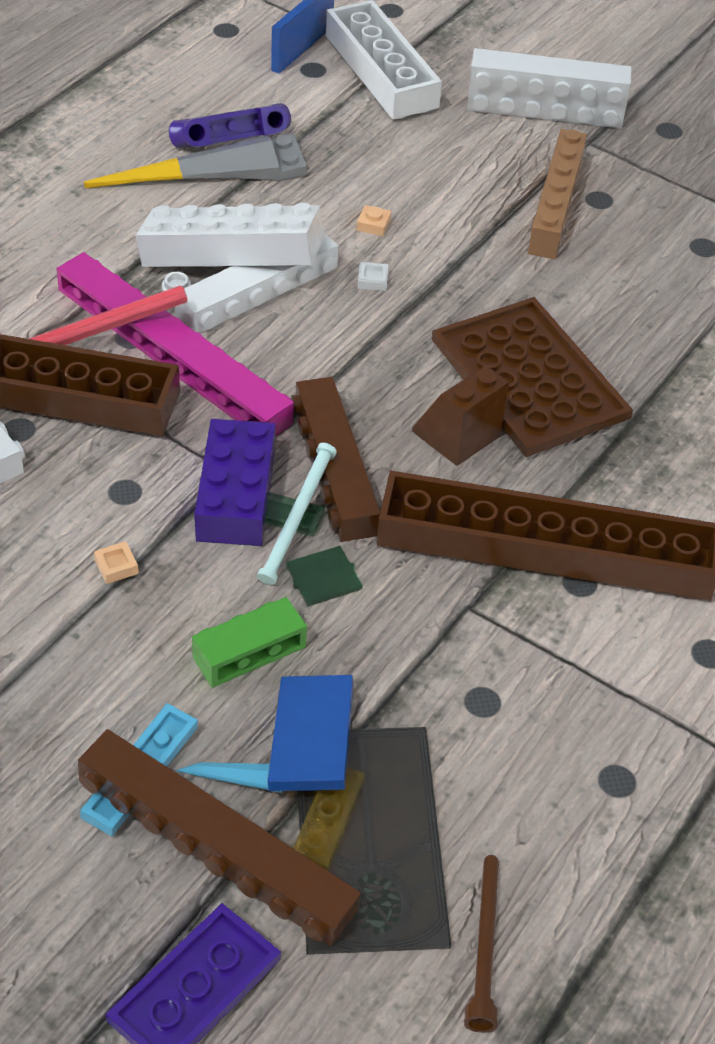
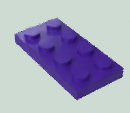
(195, 982)

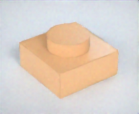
(373, 220)
(116, 562)

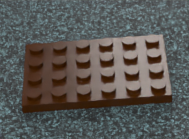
(552, 384)

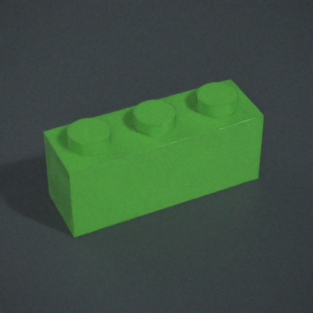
(249, 641)

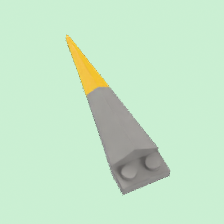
(250, 159)

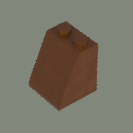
(465, 416)

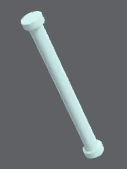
(268, 573)

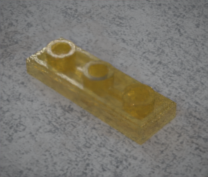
(328, 819)

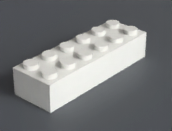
(383, 59)
(548, 88)
(231, 235)

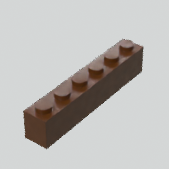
(345, 480)

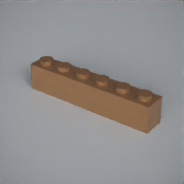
(557, 194)

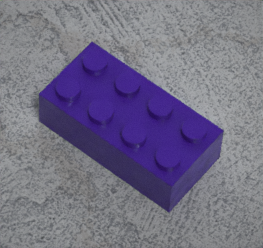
(235, 482)

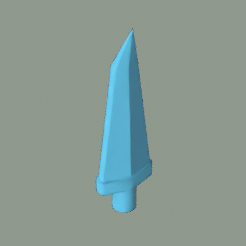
(239, 773)

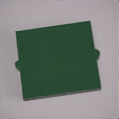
(323, 576)

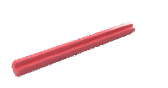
(115, 317)

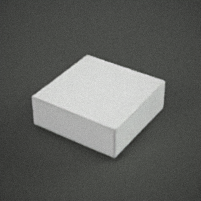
(373, 276)

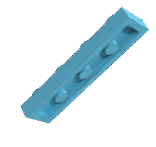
(162, 742)

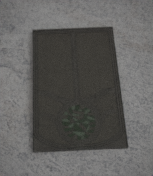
(390, 847)

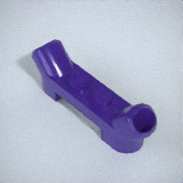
(229, 126)

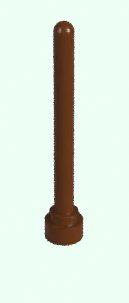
(481, 1013)

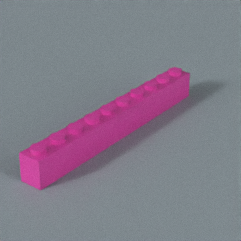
(170, 341)

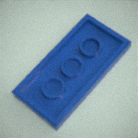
(298, 32)
(311, 733)

